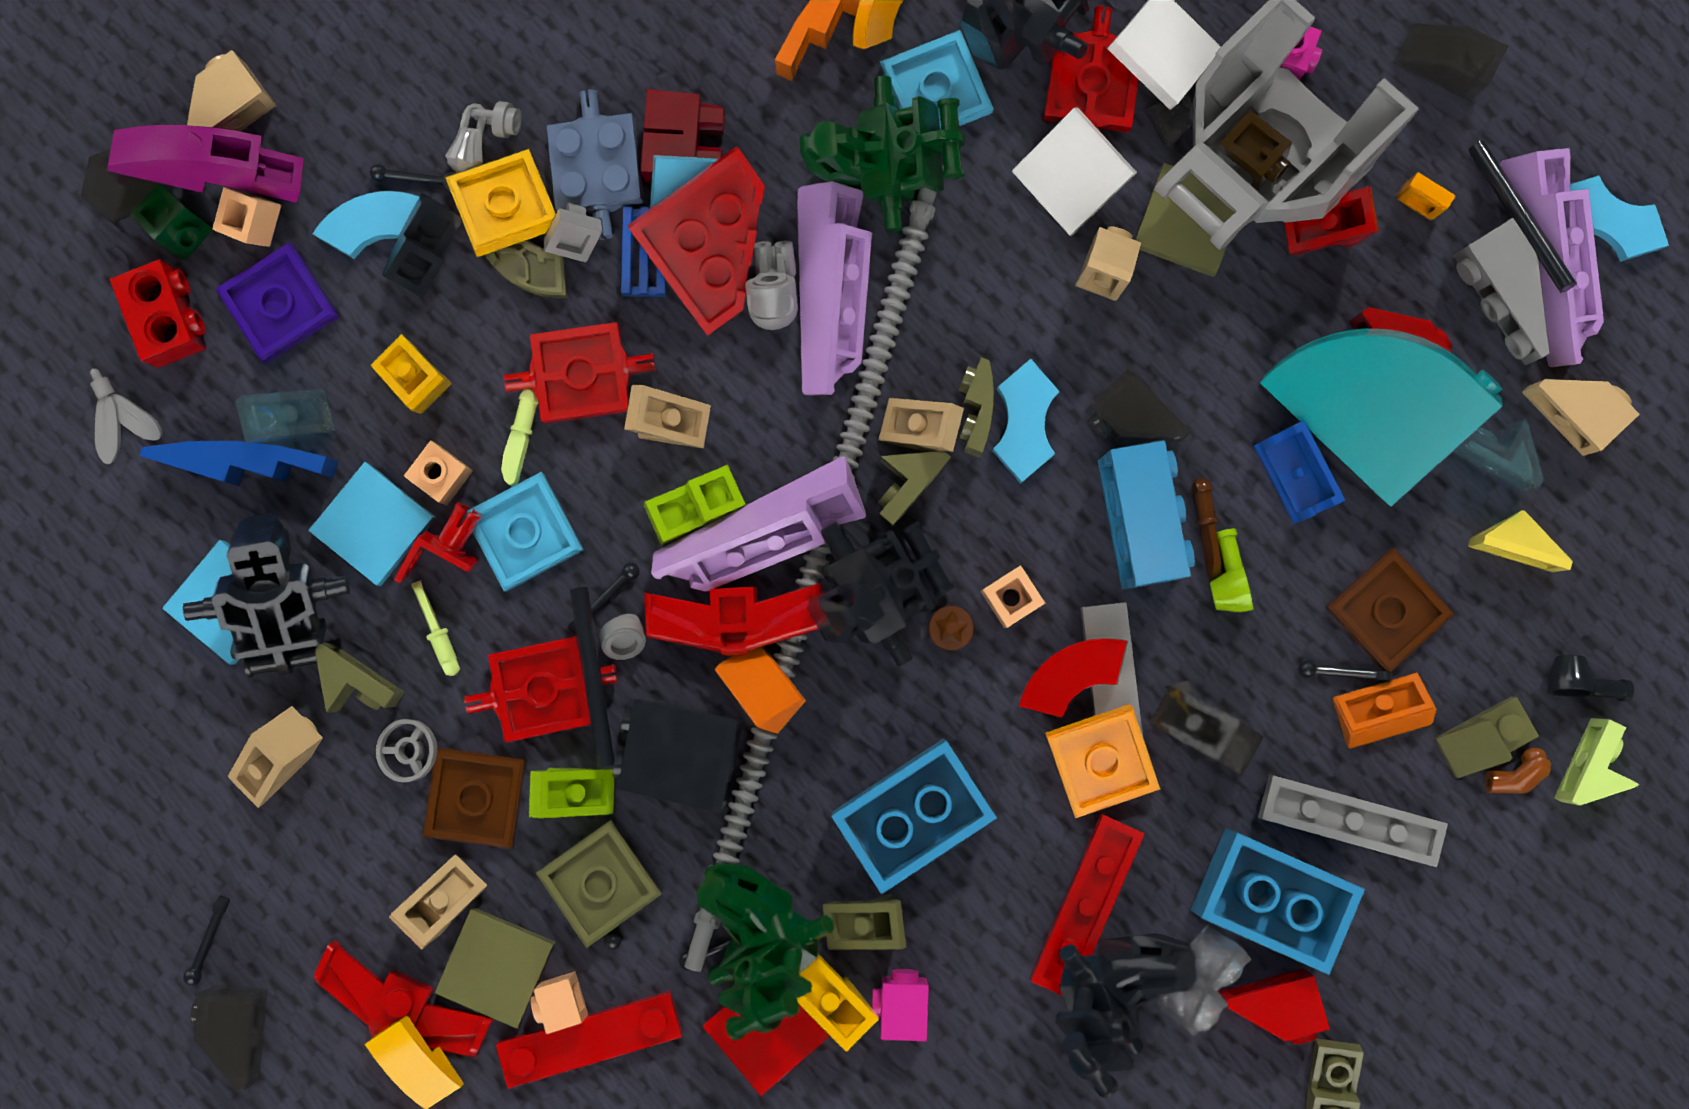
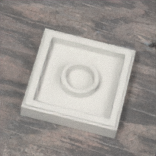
(1164, 50)
(1074, 171)

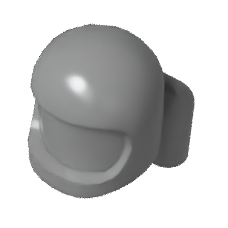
(773, 291)

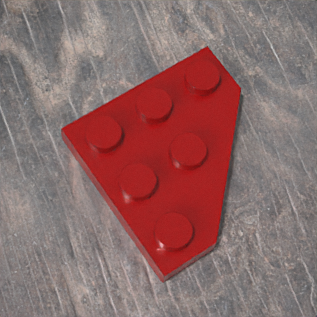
(706, 238)

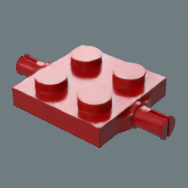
(1094, 83)
(579, 372)
(538, 689)

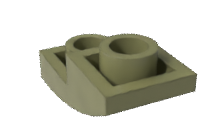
(979, 396)
(1334, 1075)

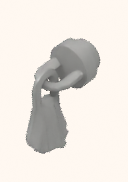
(467, 147)

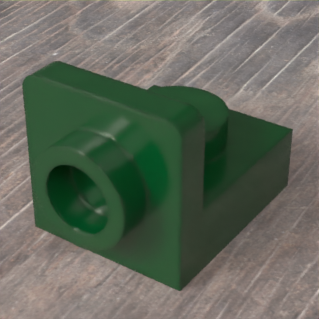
(170, 222)

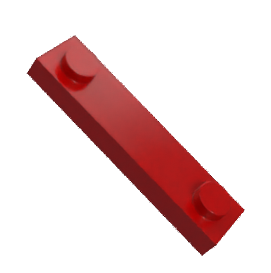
(1088, 898)
(594, 1040)

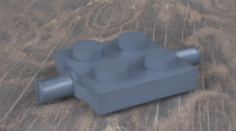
(596, 162)

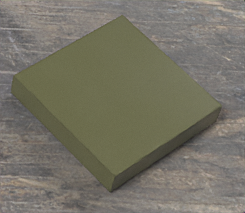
(1174, 235)
(598, 883)
(495, 967)

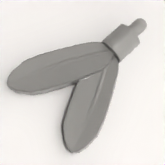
(112, 412)

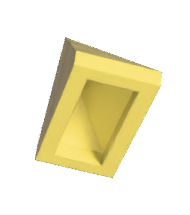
(1522, 541)

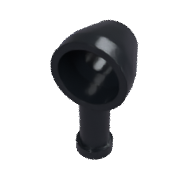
(1573, 678)

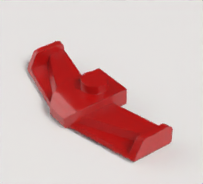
(732, 621)
(385, 1003)

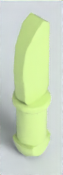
(518, 439)
(438, 636)

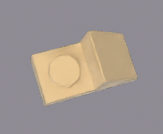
(666, 417)
(921, 425)
(438, 902)

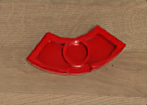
(1073, 671)

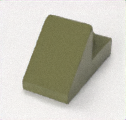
(917, 472)
(343, 673)
(1486, 738)
(866, 924)

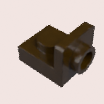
(1257, 149)

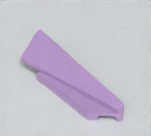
(1566, 220)
(832, 283)
(764, 530)

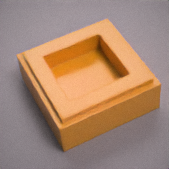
(1425, 196)

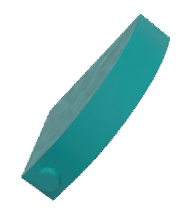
(1384, 402)

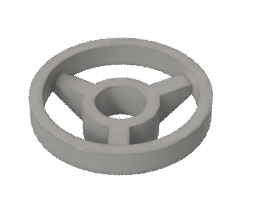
(398, 750)

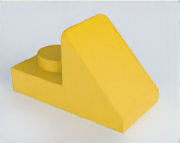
(410, 375)
(836, 1004)

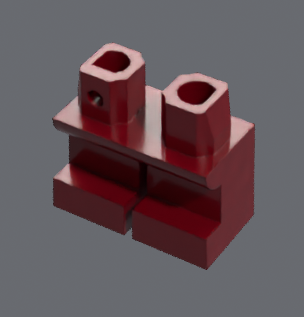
(675, 127)

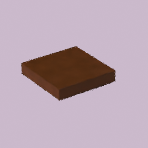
(1389, 610)
(474, 798)

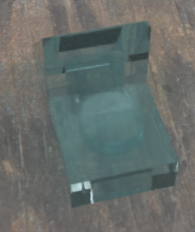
(284, 416)
(1510, 460)

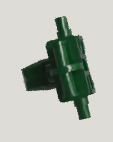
(889, 150)
(766, 947)

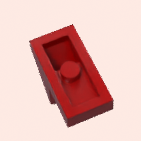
(1344, 225)

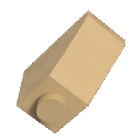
(227, 95)
(1109, 263)
(1583, 411)
(274, 755)

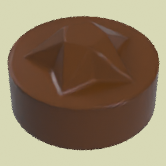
(951, 628)

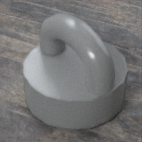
(622, 637)

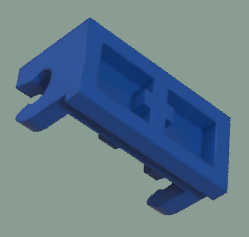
(1299, 472)

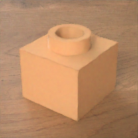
(246, 217)
(452, 475)
(1028, 597)
(559, 1003)

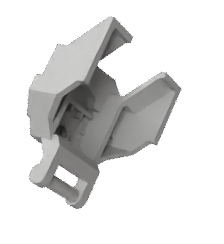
(1325, 149)

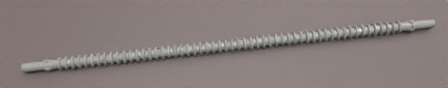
(921, 212)

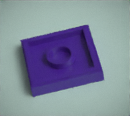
(277, 302)

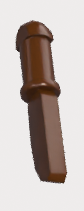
(1206, 518)

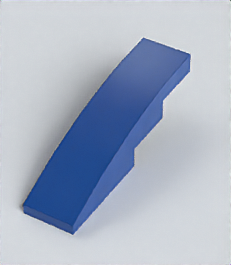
(230, 459)

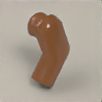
(1524, 778)

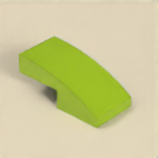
(694, 504)

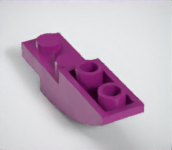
(199, 154)

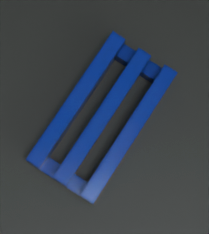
(643, 289)

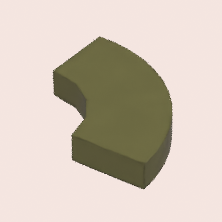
(532, 269)

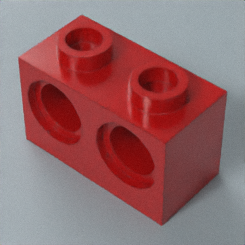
(150, 320)

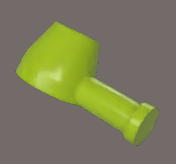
(1231, 589)

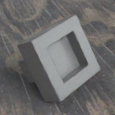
(573, 233)

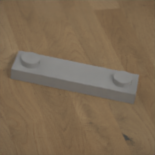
(1352, 820)

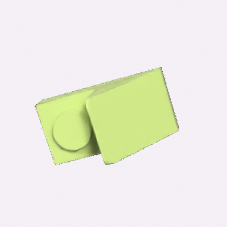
(1588, 771)

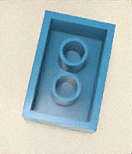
(1145, 515)
(913, 815)
(1277, 901)

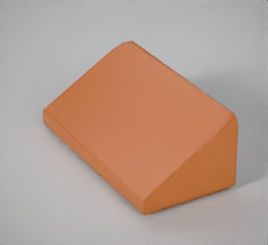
(761, 688)
(1384, 710)

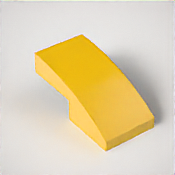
(411, 1064)

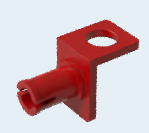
(447, 545)

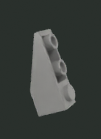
(1509, 283)

